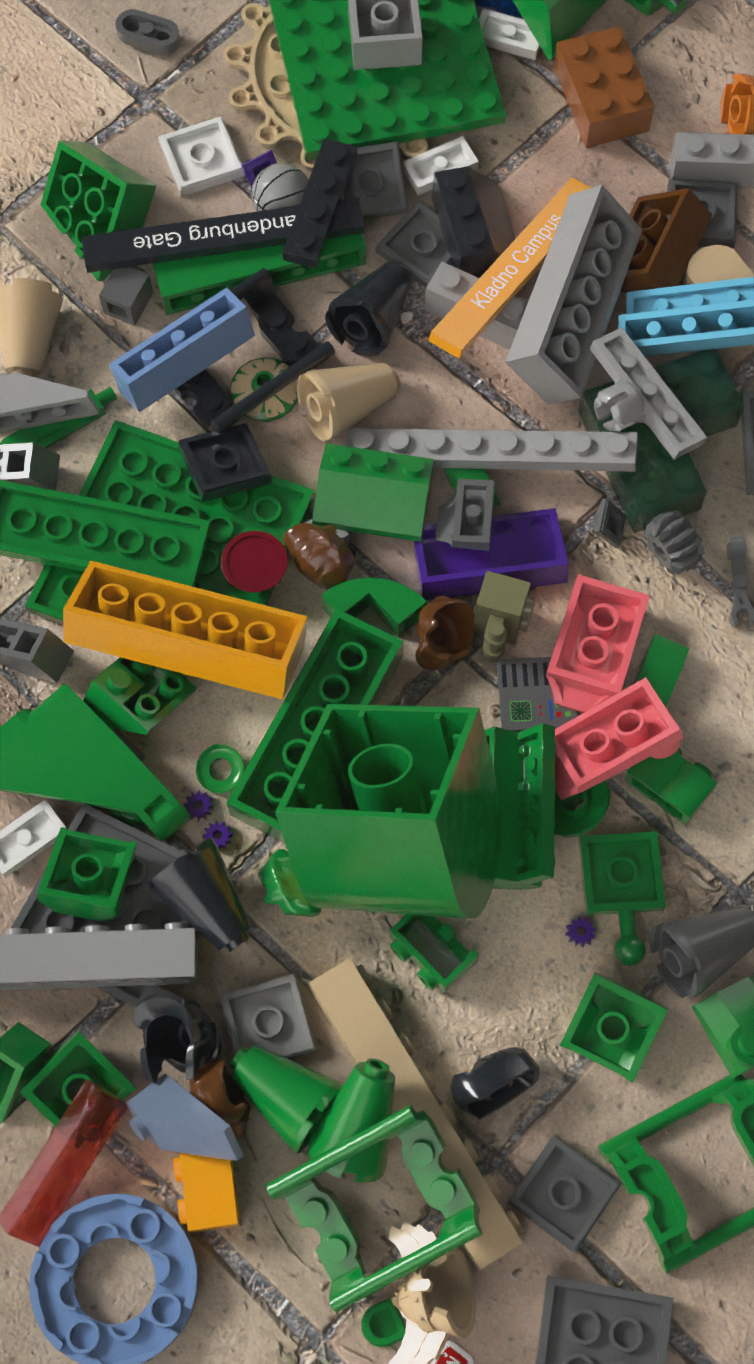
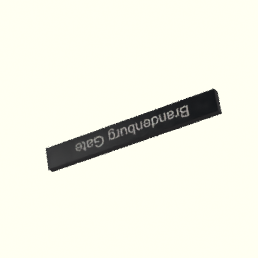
(206, 237)

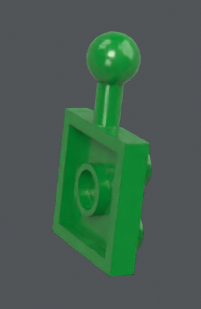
(623, 878)

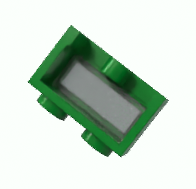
(432, 949)

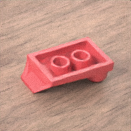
(595, 643)
(613, 739)

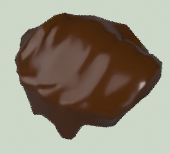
(319, 554)
(444, 632)
(221, 1095)

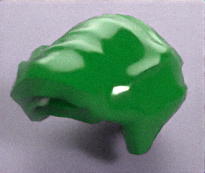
(283, 886)

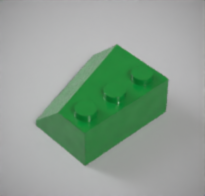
(555, 19)
(94, 195)

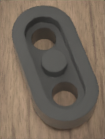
(150, 31)

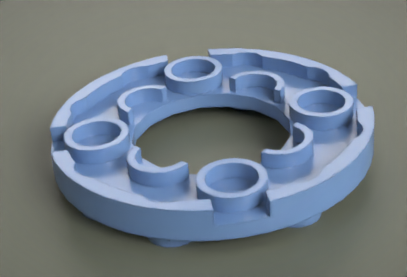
(57, 1261)

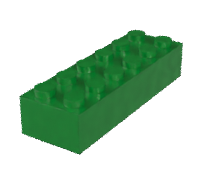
(345, 667)

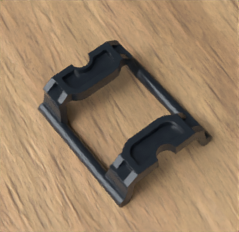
(293, 347)

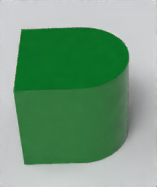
(395, 812)

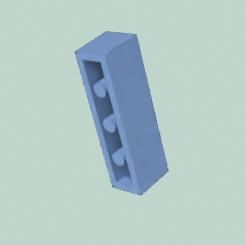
(182, 349)

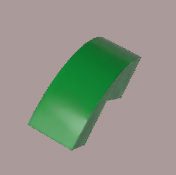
(390, 600)

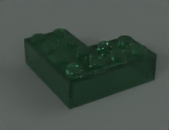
(659, 480)

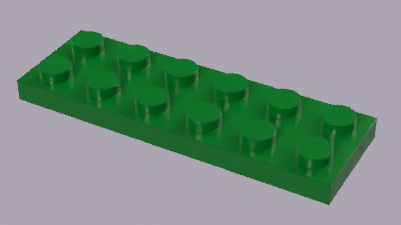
(74, 529)

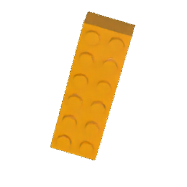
(185, 629)

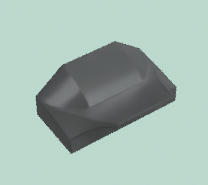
(468, 515)

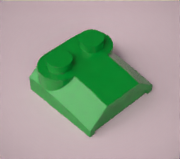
(86, 875)
(730, 1024)
(614, 1026)
(64, 1073)

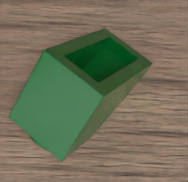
(20, 1058)

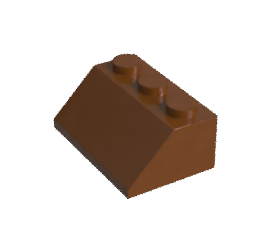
(664, 243)

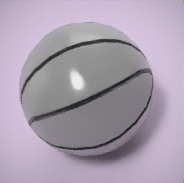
(278, 187)

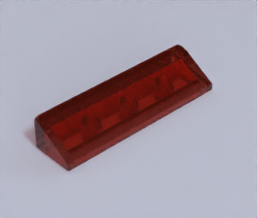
(62, 1163)

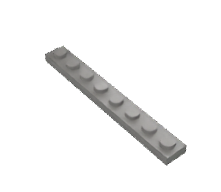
(506, 448)

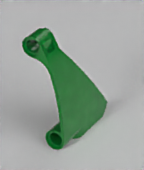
(75, 757)

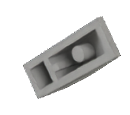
(37, 402)

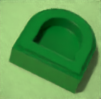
(383, 1324)

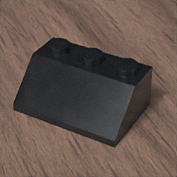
(471, 218)

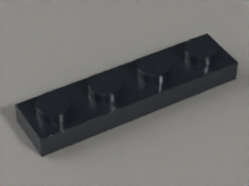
(320, 203)

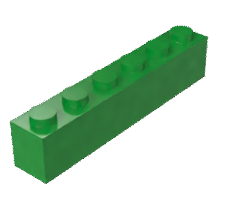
(192, 281)

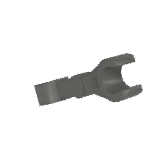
(741, 604)

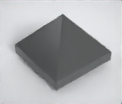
(609, 523)

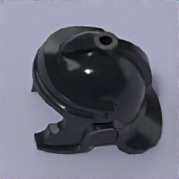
(176, 1033)

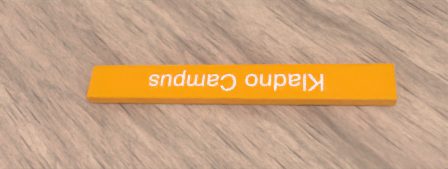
(503, 278)

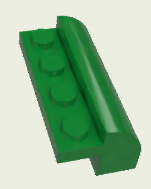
(526, 791)

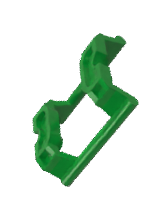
(648, 1178)
(340, 1244)

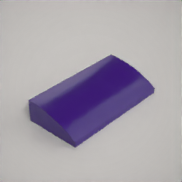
(521, 547)

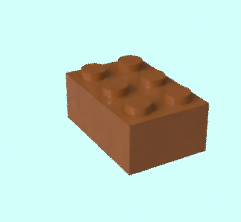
(603, 86)

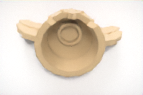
(433, 1299)

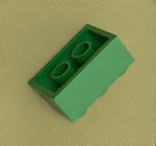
(373, 492)

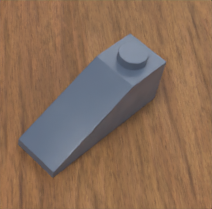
(181, 1122)

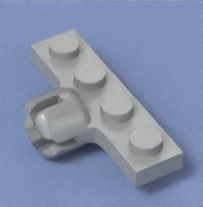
(641, 396)

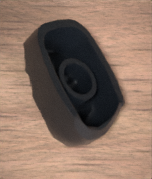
(494, 1081)

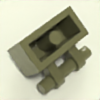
(502, 612)

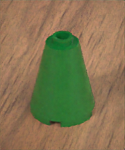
(284, 1093)
(357, 1106)

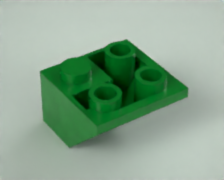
(136, 695)

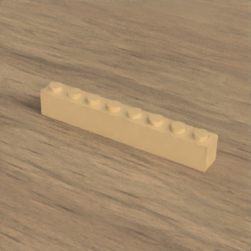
(367, 1034)

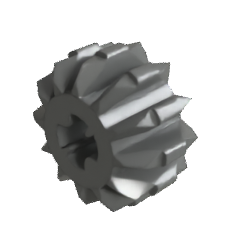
(674, 542)

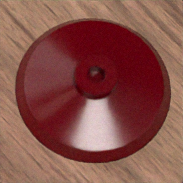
(254, 561)

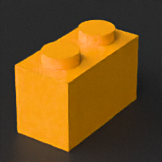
(209, 1192)

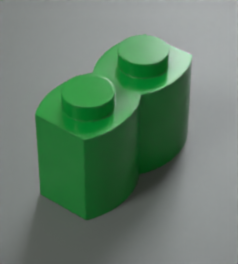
(673, 784)

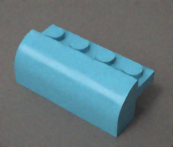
(691, 317)

